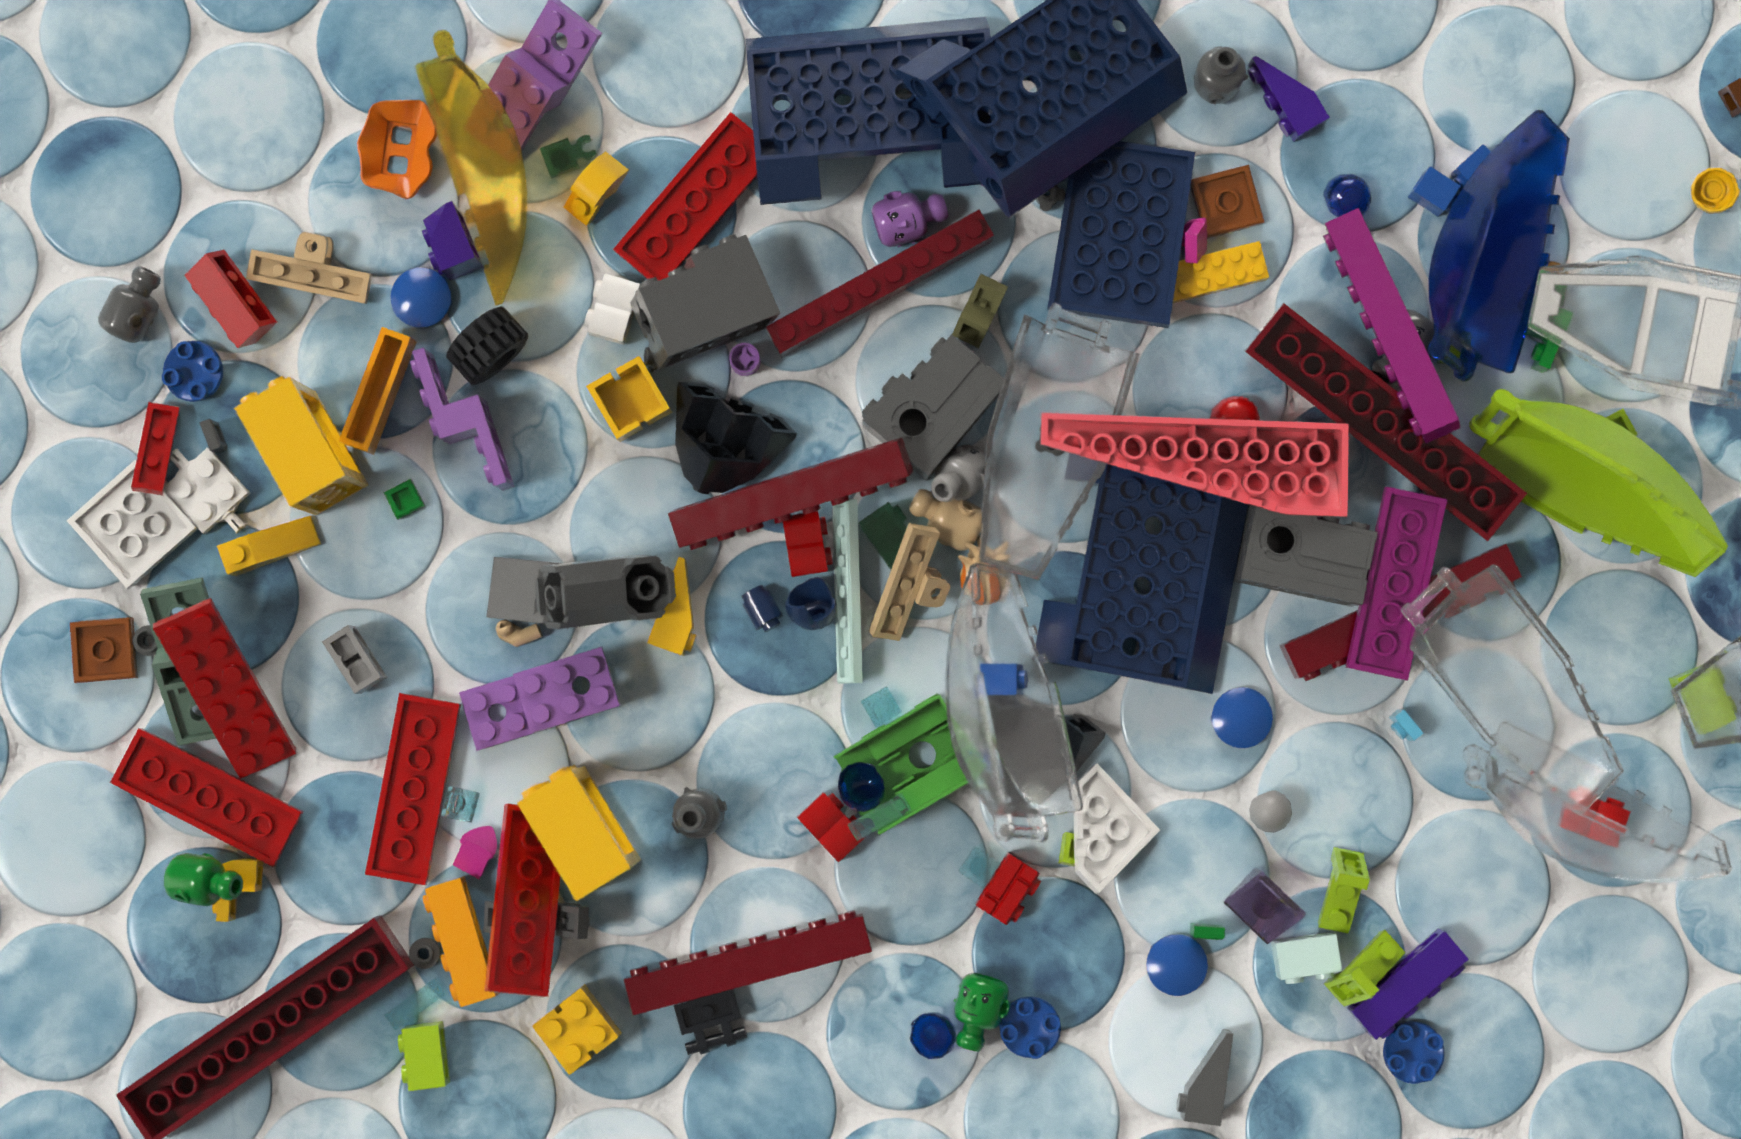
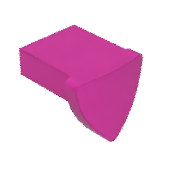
(1195, 239)
(476, 850)

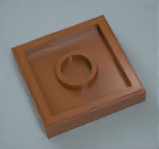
(1227, 201)
(103, 650)

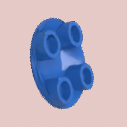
(420, 297)
(192, 371)
(1242, 717)
(1176, 965)
(1030, 1027)
(1414, 1052)

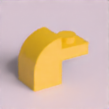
(594, 186)
(252, 875)

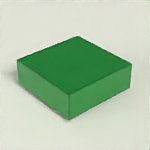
(404, 499)
(1207, 931)

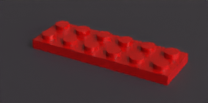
(692, 201)
(224, 688)
(413, 789)
(206, 797)
(522, 912)

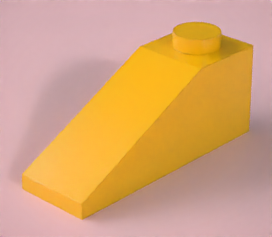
(268, 545)
(676, 626)

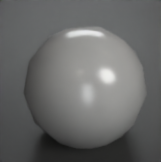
(1270, 811)

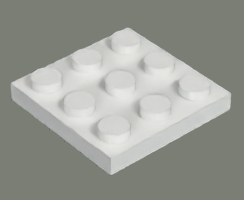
(131, 527)

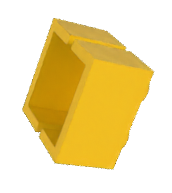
(629, 399)
(577, 1030)

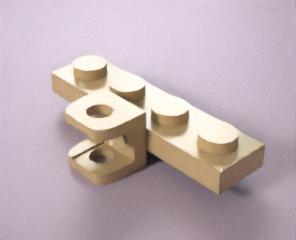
(310, 270)
(909, 582)

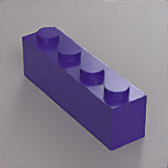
(1409, 983)

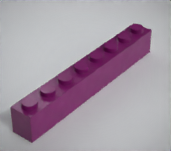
(1392, 326)

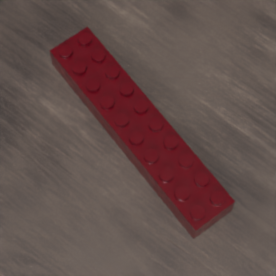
(1375, 417)
(265, 1030)

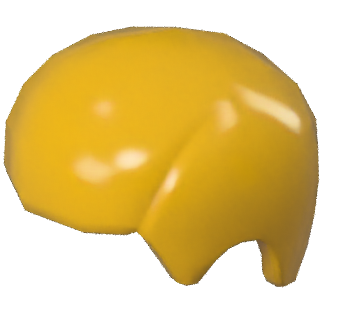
(1714, 190)

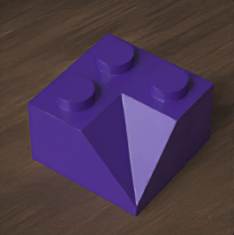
(451, 243)

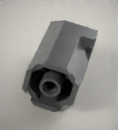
(604, 591)

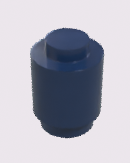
(761, 608)

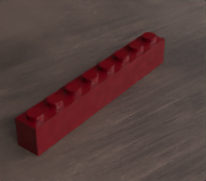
(880, 283)
(791, 493)
(1332, 641)
(747, 964)

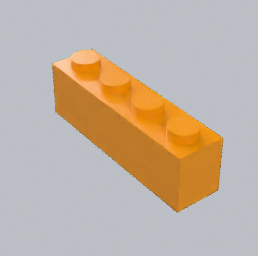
(377, 390)
(460, 938)

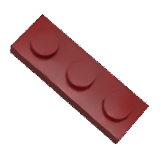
(155, 448)

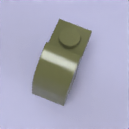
(979, 310)

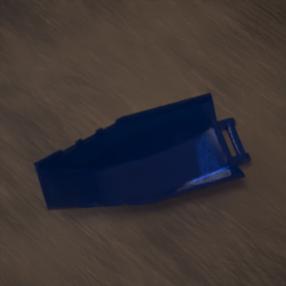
(1493, 250)

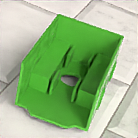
(889, 752)

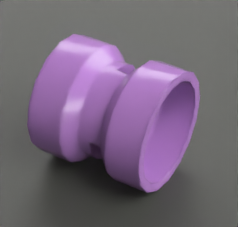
(745, 354)

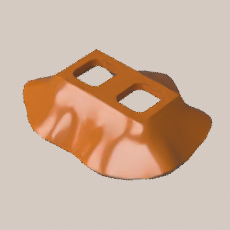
(376, 146)

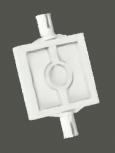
(206, 491)

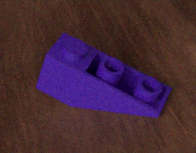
(1292, 101)

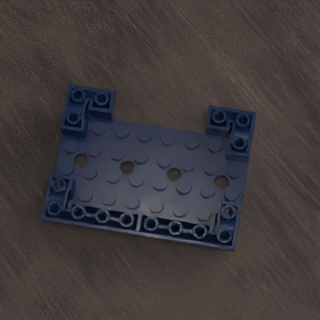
(860, 63)
(1077, 105)
(1189, 575)

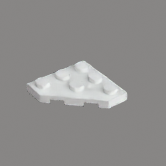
(1107, 829)

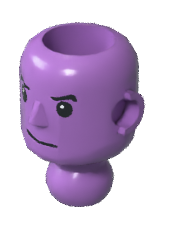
(903, 218)

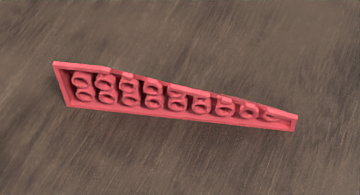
(1254, 462)

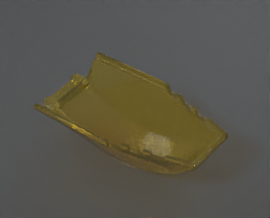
(480, 157)

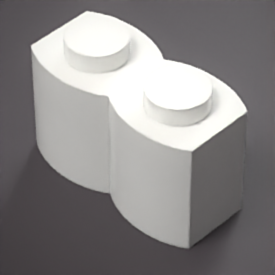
(612, 310)

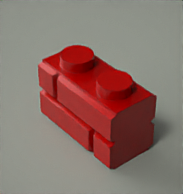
(1008, 889)

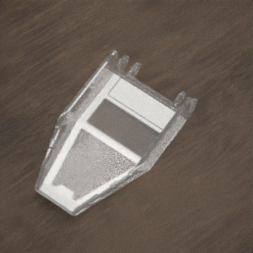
(1646, 324)

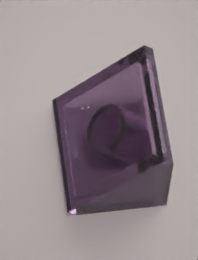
(1263, 906)

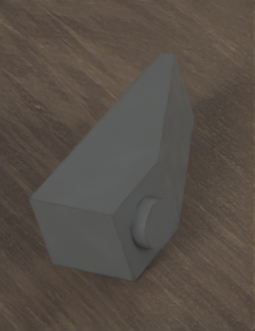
(1206, 1087)

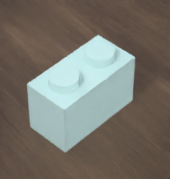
(1306, 956)

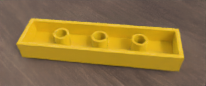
(1221, 272)

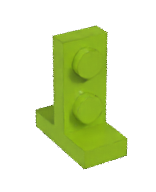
(1343, 890)
(1360, 977)

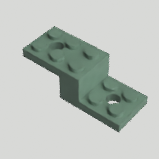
(158, 604)

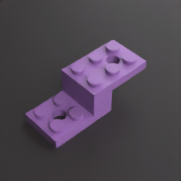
(541, 71)
(461, 419)
(539, 698)

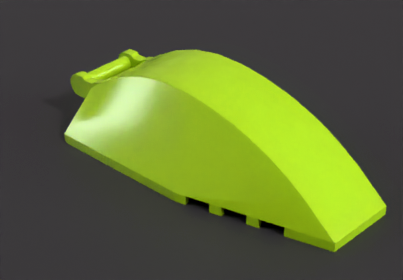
(1598, 479)

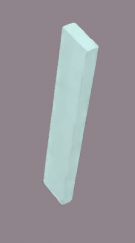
(847, 592)

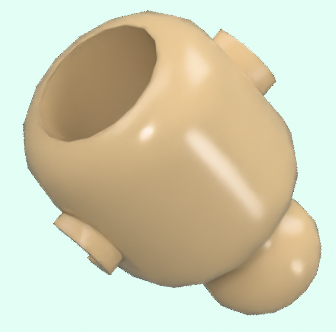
(955, 520)

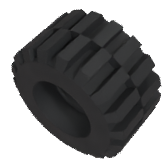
(487, 345)

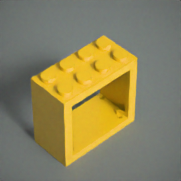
(300, 445)
(578, 830)

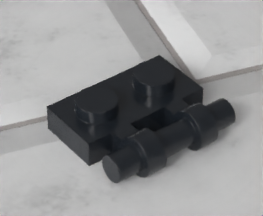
(706, 1013)

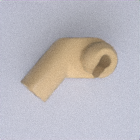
(515, 635)

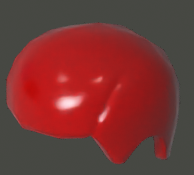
(1236, 409)

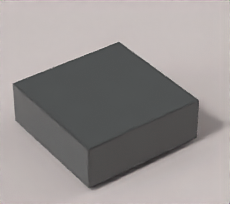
(213, 436)

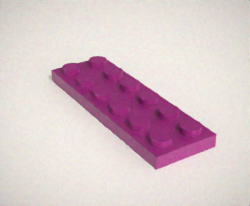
(1398, 574)

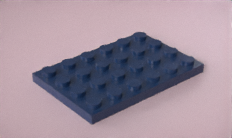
(1123, 234)

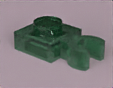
(562, 157)

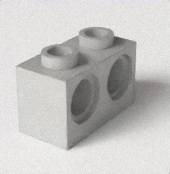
(354, 659)

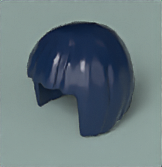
(811, 604)

